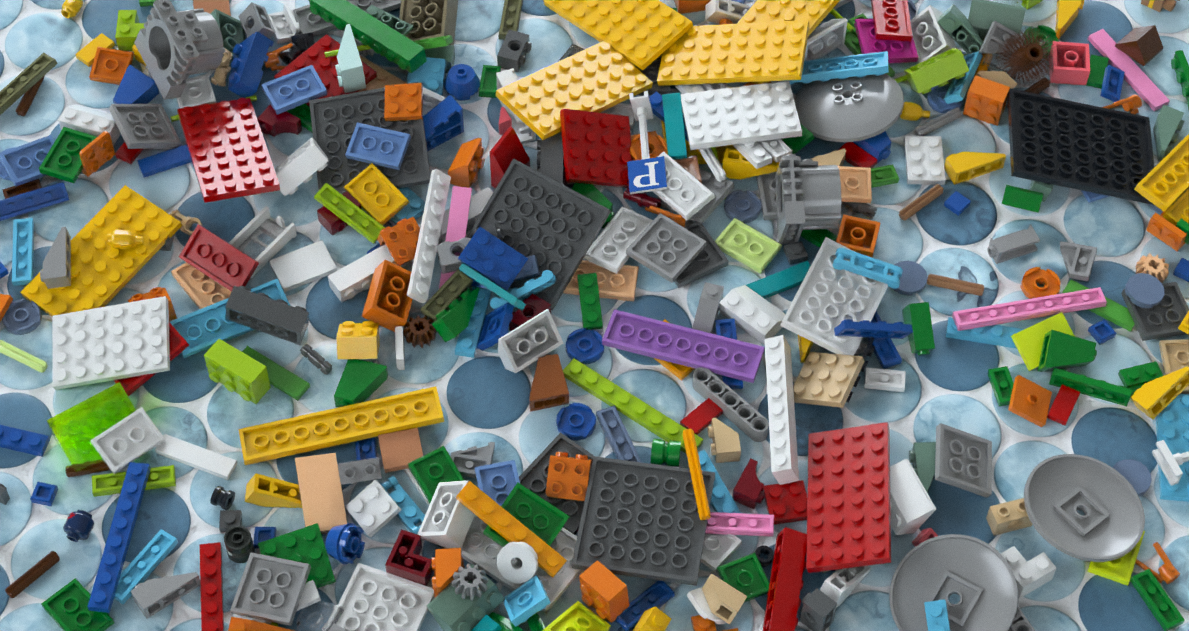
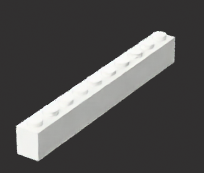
(359, 274)

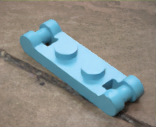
(868, 267)
(530, 286)
(410, 513)

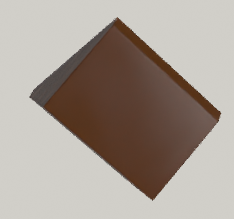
(1141, 44)

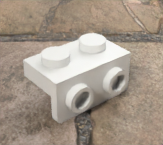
(284, 25)

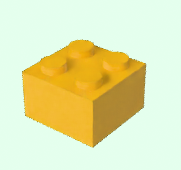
(358, 340)

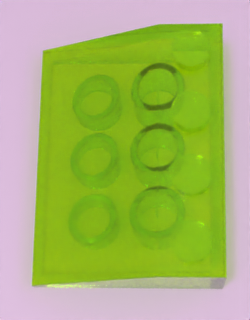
(86, 421)

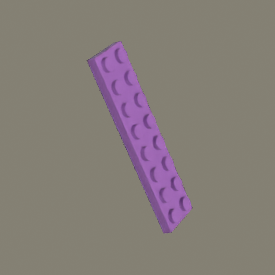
(683, 345)

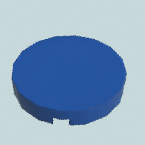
(584, 346)
(576, 421)

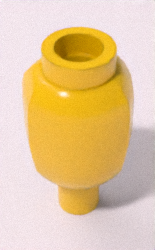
(71, 8)
(913, 112)
(123, 239)

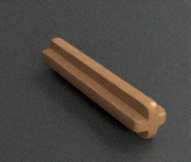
(921, 202)
(955, 284)

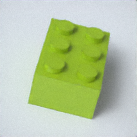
(937, 71)
(237, 371)

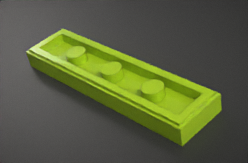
(349, 212)
(112, 483)

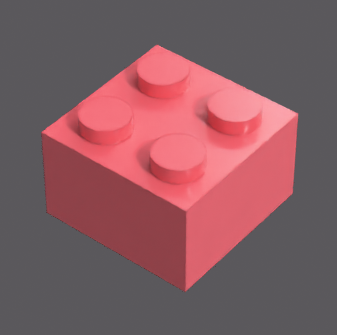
(1072, 65)

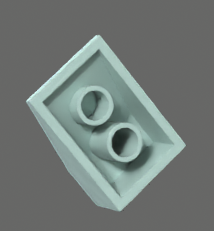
(349, 64)

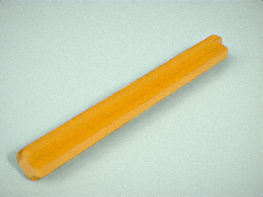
(696, 474)

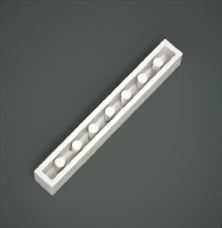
(781, 410)

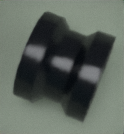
(290, 54)
(222, 498)

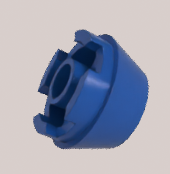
(462, 82)
(345, 543)

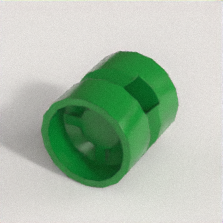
(665, 452)

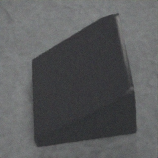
(303, 41)

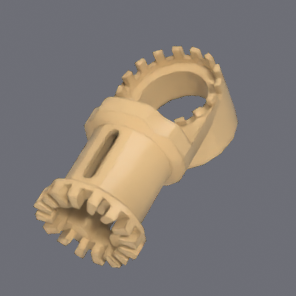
(222, 70)
(185, 221)

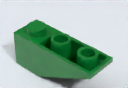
(457, 317)

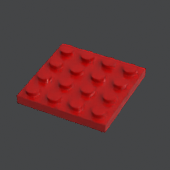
(324, 66)
(596, 147)

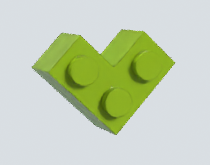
(127, 29)

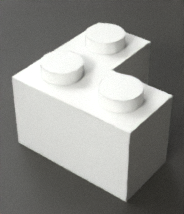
(1030, 573)

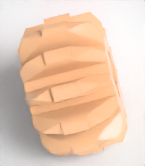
(1153, 266)

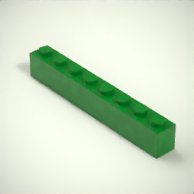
(371, 32)

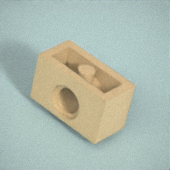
(1008, 517)

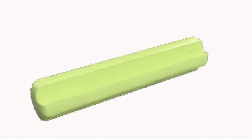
(22, 356)

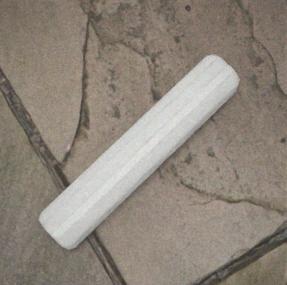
(713, 164)

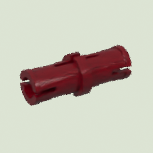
(642, 199)

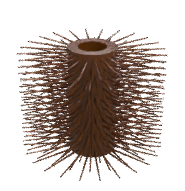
(1026, 57)

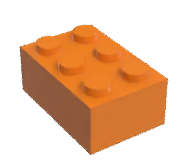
(387, 296)

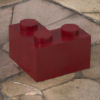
(406, 561)

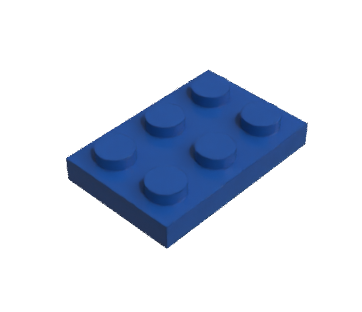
(492, 258)

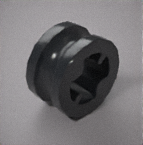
(767, 550)

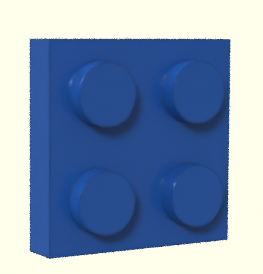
(495, 326)

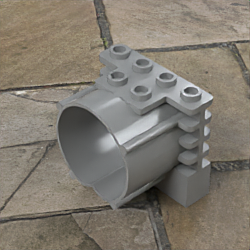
(178, 46)
(806, 197)

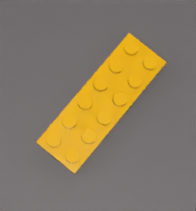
(1168, 178)

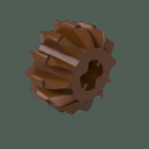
(419, 331)

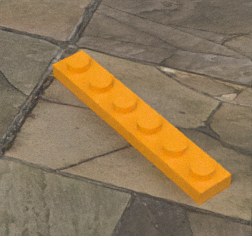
(509, 527)

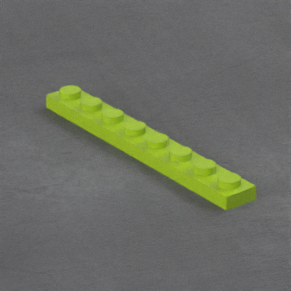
(626, 403)

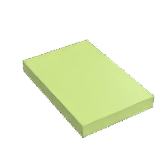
(747, 245)

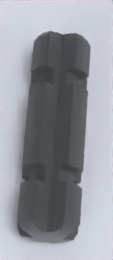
(316, 359)

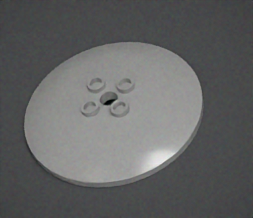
(870, 110)
(1078, 482)
(950, 567)

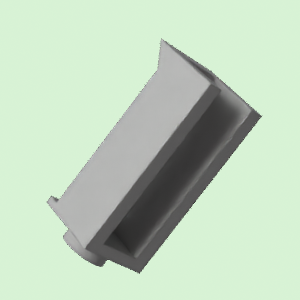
(1013, 245)

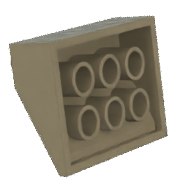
(429, 18)

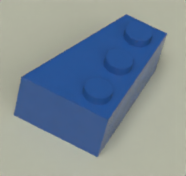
(247, 64)
(443, 122)

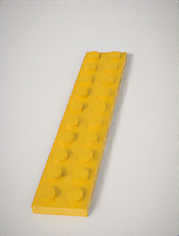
(340, 425)

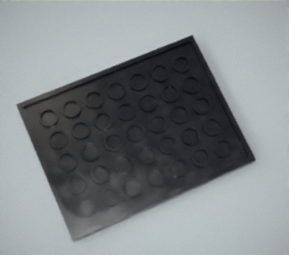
(1078, 145)

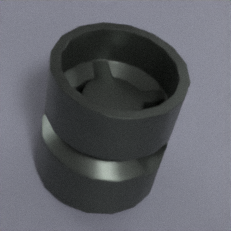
(238, 544)

